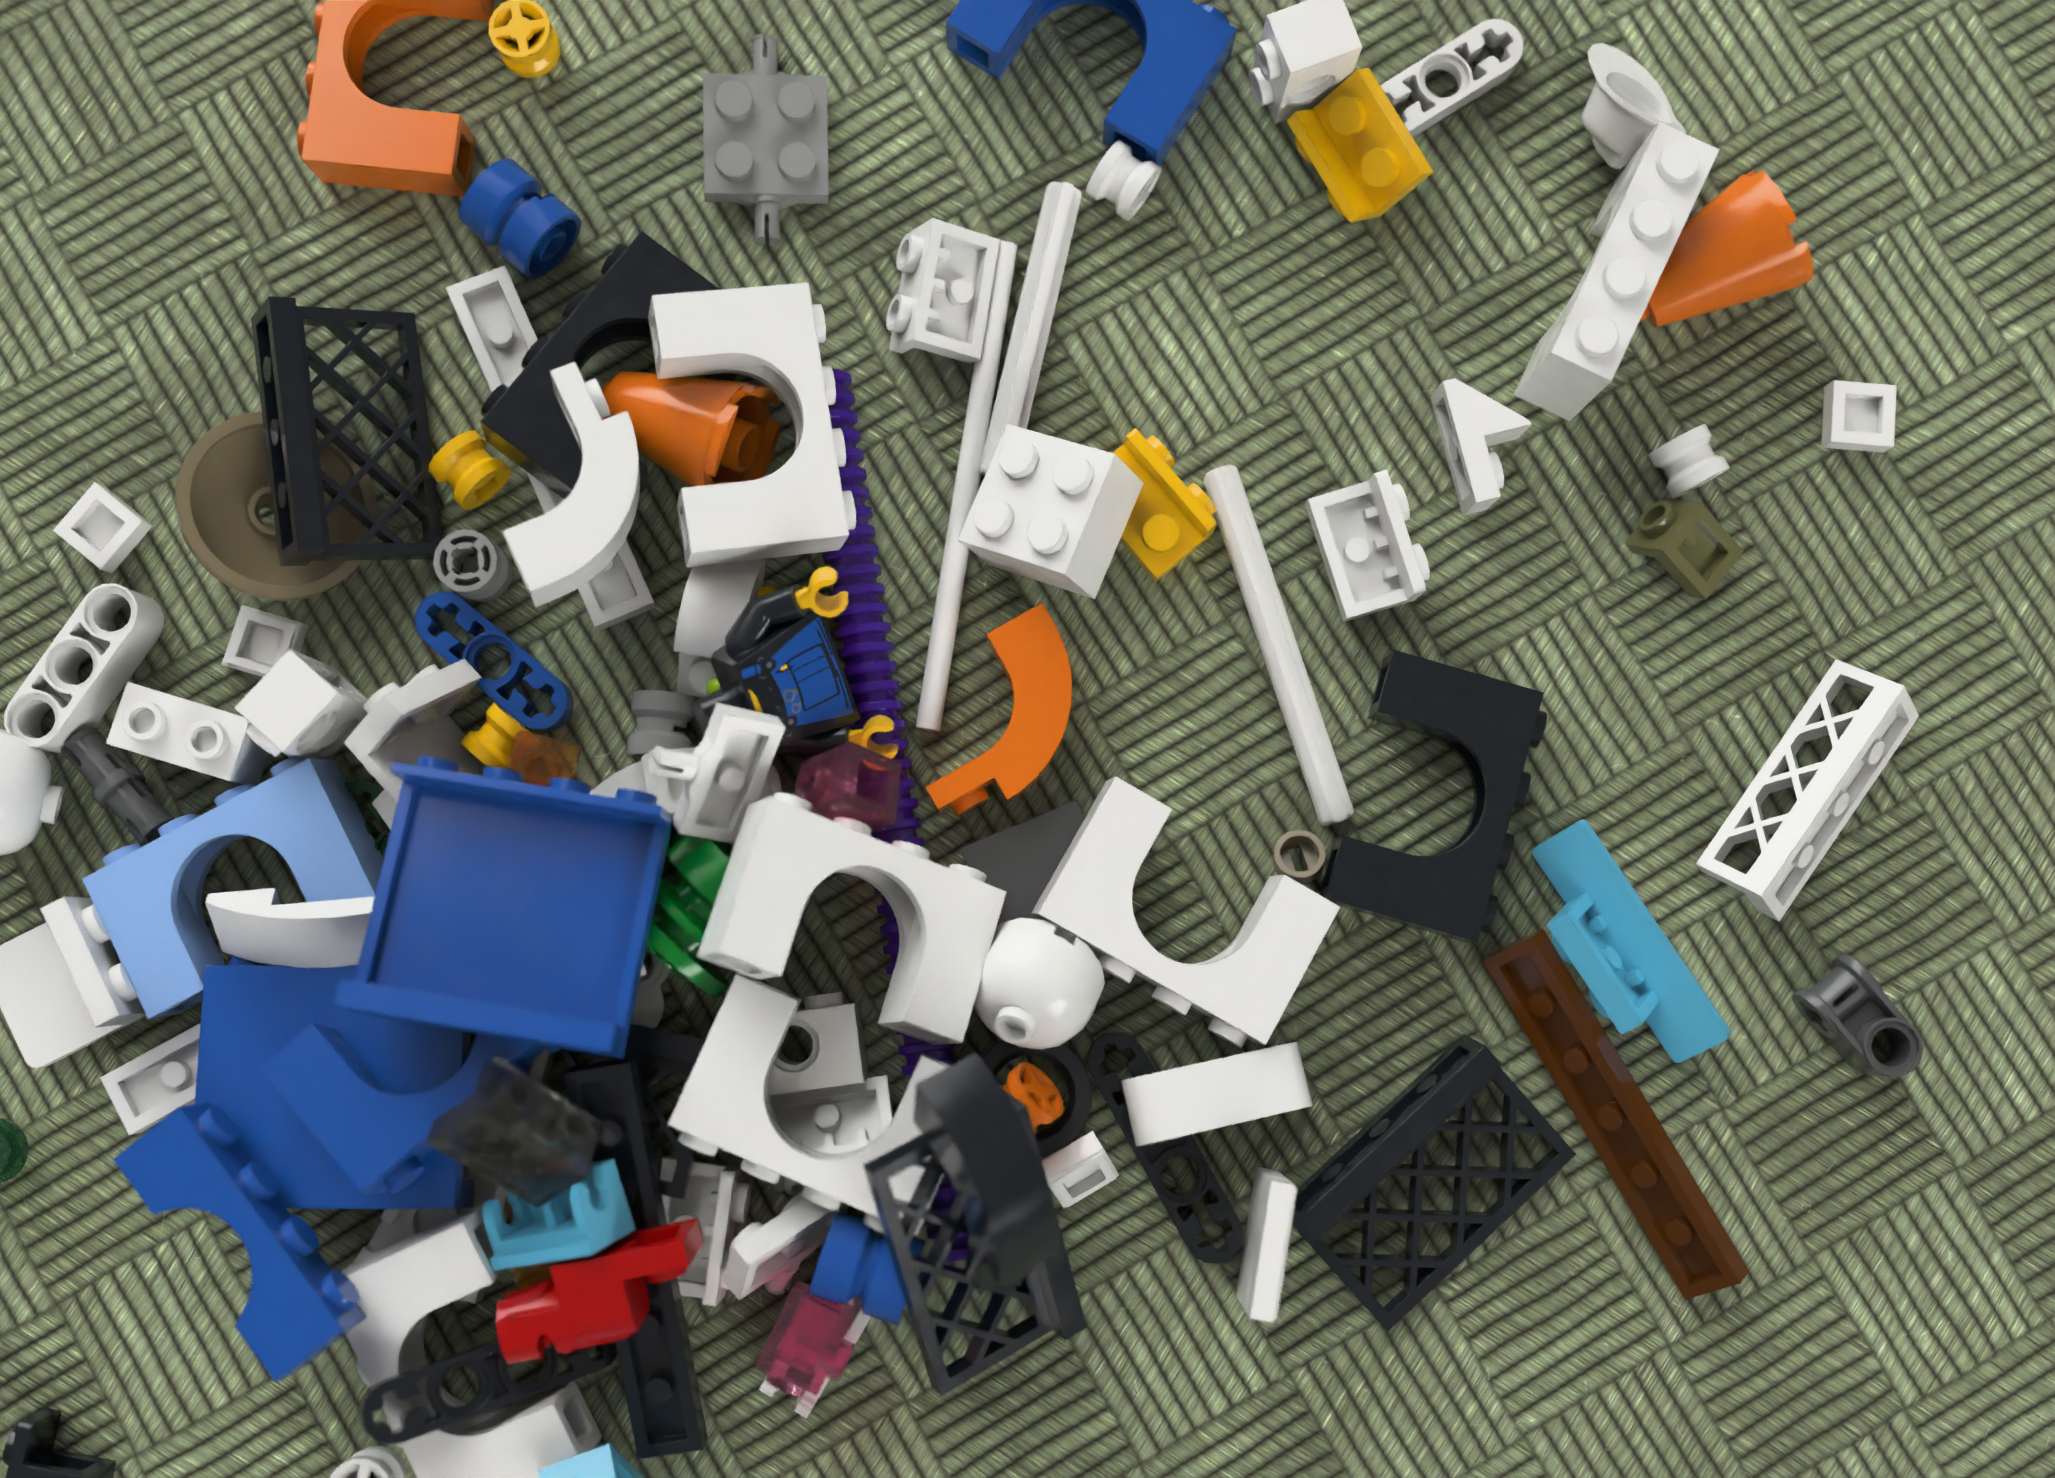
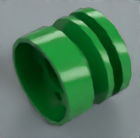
(686, 909)

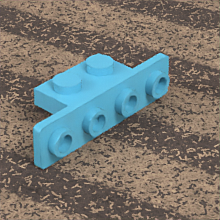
(1622, 949)

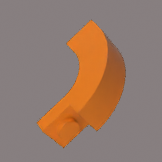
(1041, 685)

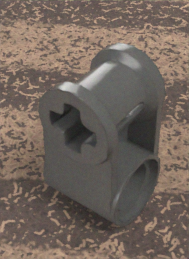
(1851, 1010)

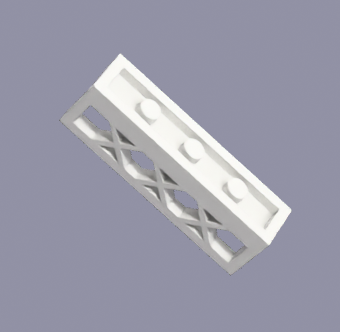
(1829, 798)

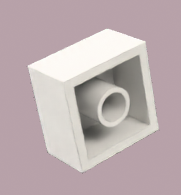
(1051, 510)

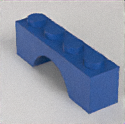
(294, 1297)

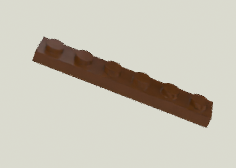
(1616, 1116)

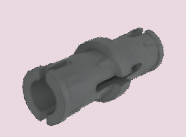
(116, 784)

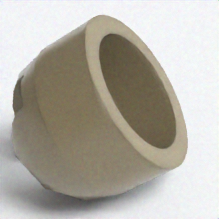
(1311, 852)

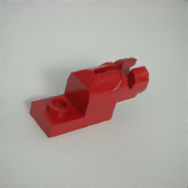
(595, 1295)

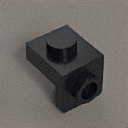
(32, 1452)

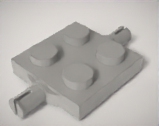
(765, 139)

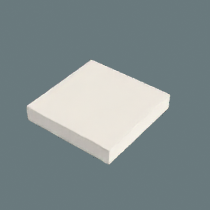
(1266, 1244)

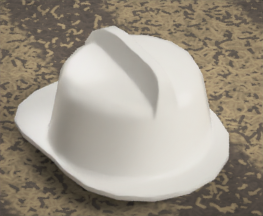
(1623, 105)

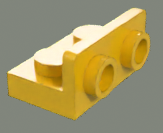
(1360, 148)
(1168, 515)

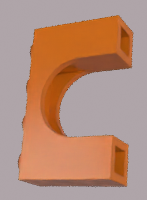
(366, 142)

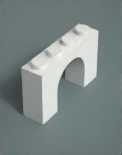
(1637, 238)
(774, 339)
(940, 911)
(1239, 987)
(731, 1107)
(397, 1295)

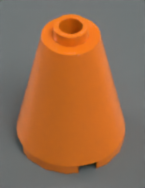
(1731, 254)
(698, 426)

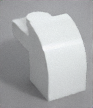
(706, 614)

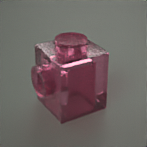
(851, 785)
(807, 1343)

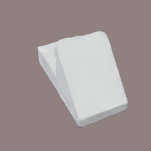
(1467, 426)

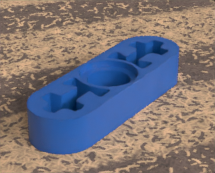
(471, 620)

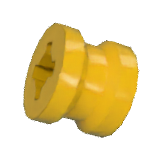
(513, 27)
(469, 470)
(494, 738)

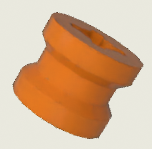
(1035, 1091)

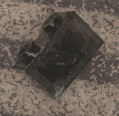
(519, 1134)

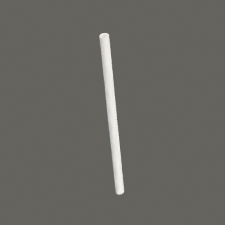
(965, 490)

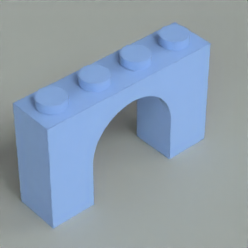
(155, 891)

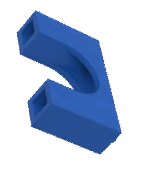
(1181, 59)
(359, 1120)

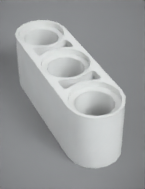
(55, 677)
(1216, 1093)

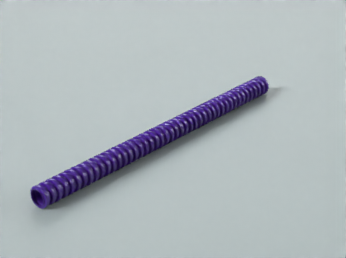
(873, 690)

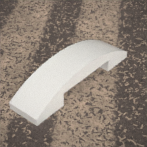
(293, 935)

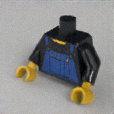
(787, 666)

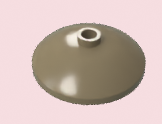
(219, 517)

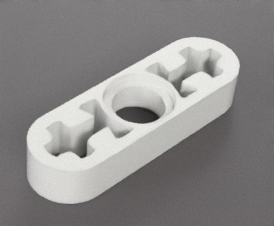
(1455, 59)

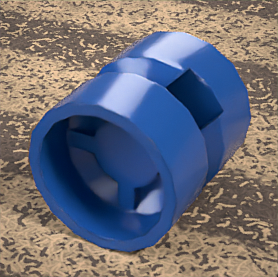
(509, 212)
(860, 1267)

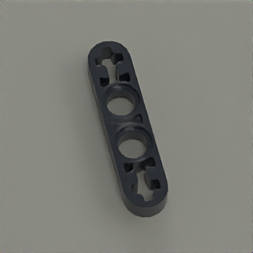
(1155, 1155)
(494, 1388)

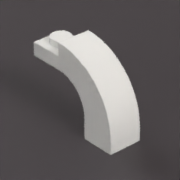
(590, 526)

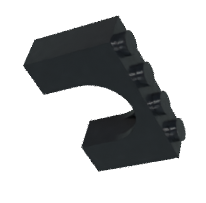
(526, 416)
(1491, 732)

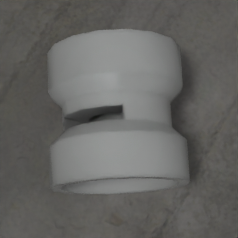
(484, 575)
(660, 721)

